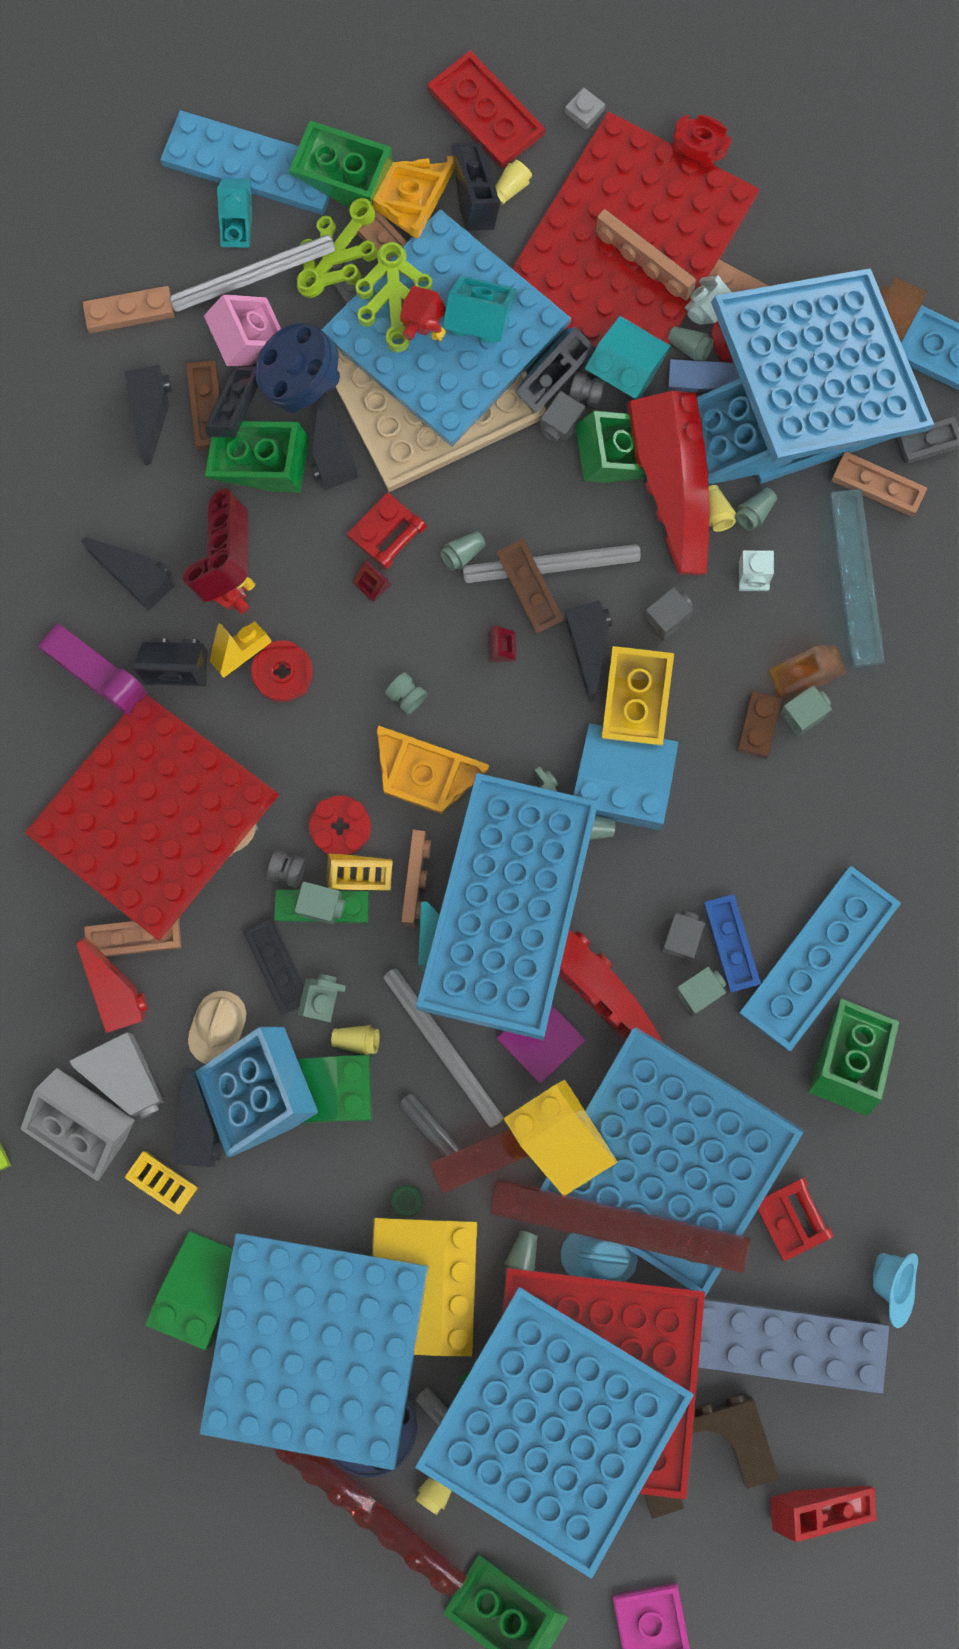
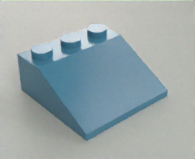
(732, 435)
(627, 778)
(256, 1090)

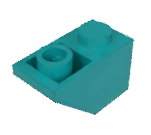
(235, 212)

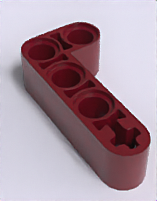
(227, 549)

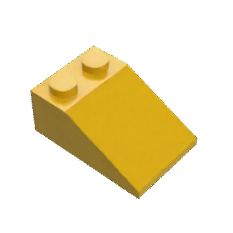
(637, 695)
(561, 1138)

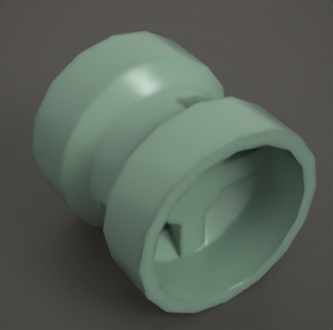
(406, 693)

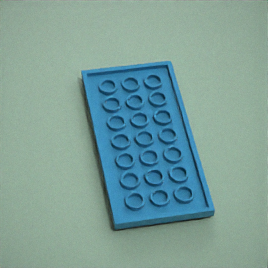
(508, 907)

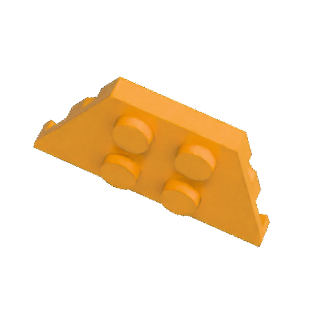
(412, 192)
(424, 772)

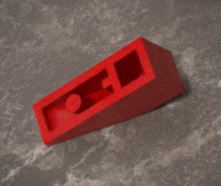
(112, 990)
(818, 1512)

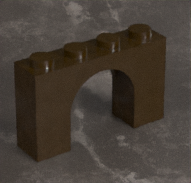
(742, 1427)

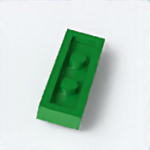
(355, 909)

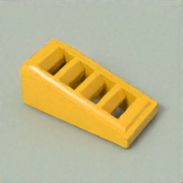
(348, 861)
(138, 1167)

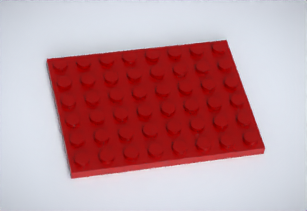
(658, 194)

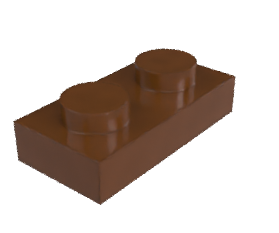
(759, 725)

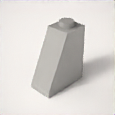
(122, 1075)

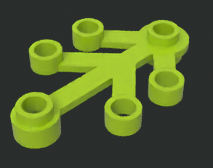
(319, 275)
(391, 292)

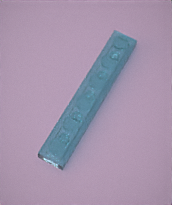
(857, 579)

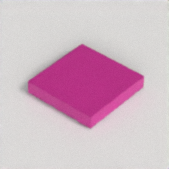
(651, 1618)

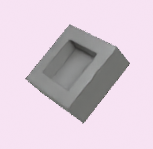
(585, 108)

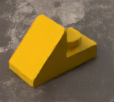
(232, 652)

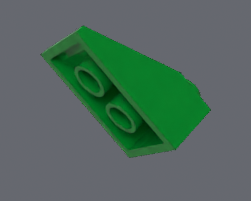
(341, 163)
(607, 448)
(261, 456)
(854, 1058)
(339, 1088)
(193, 1292)
(503, 1610)

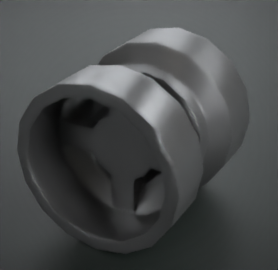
(585, 389)
(286, 868)

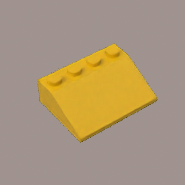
(450, 1282)

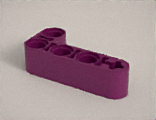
(92, 669)

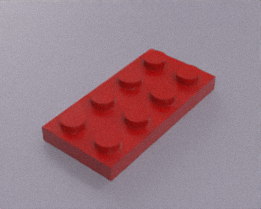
(486, 109)

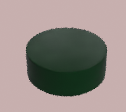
(406, 1200)

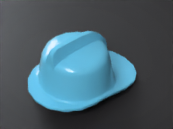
(597, 1258)
(895, 1282)

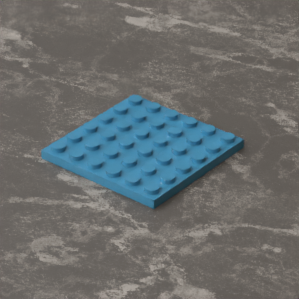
(821, 364)
(461, 376)
(682, 1148)
(315, 1351)
(554, 1432)

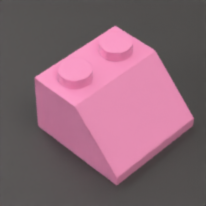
(241, 327)

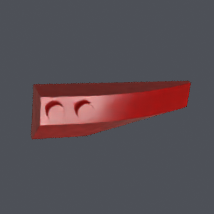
(673, 456)
(601, 988)

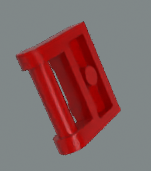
(380, 524)
(784, 1224)

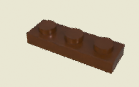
(204, 394)
(529, 586)

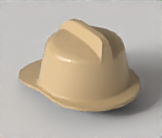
(216, 1025)

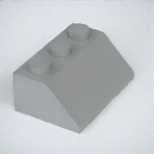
(76, 1123)

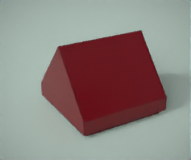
(371, 581)
(501, 645)

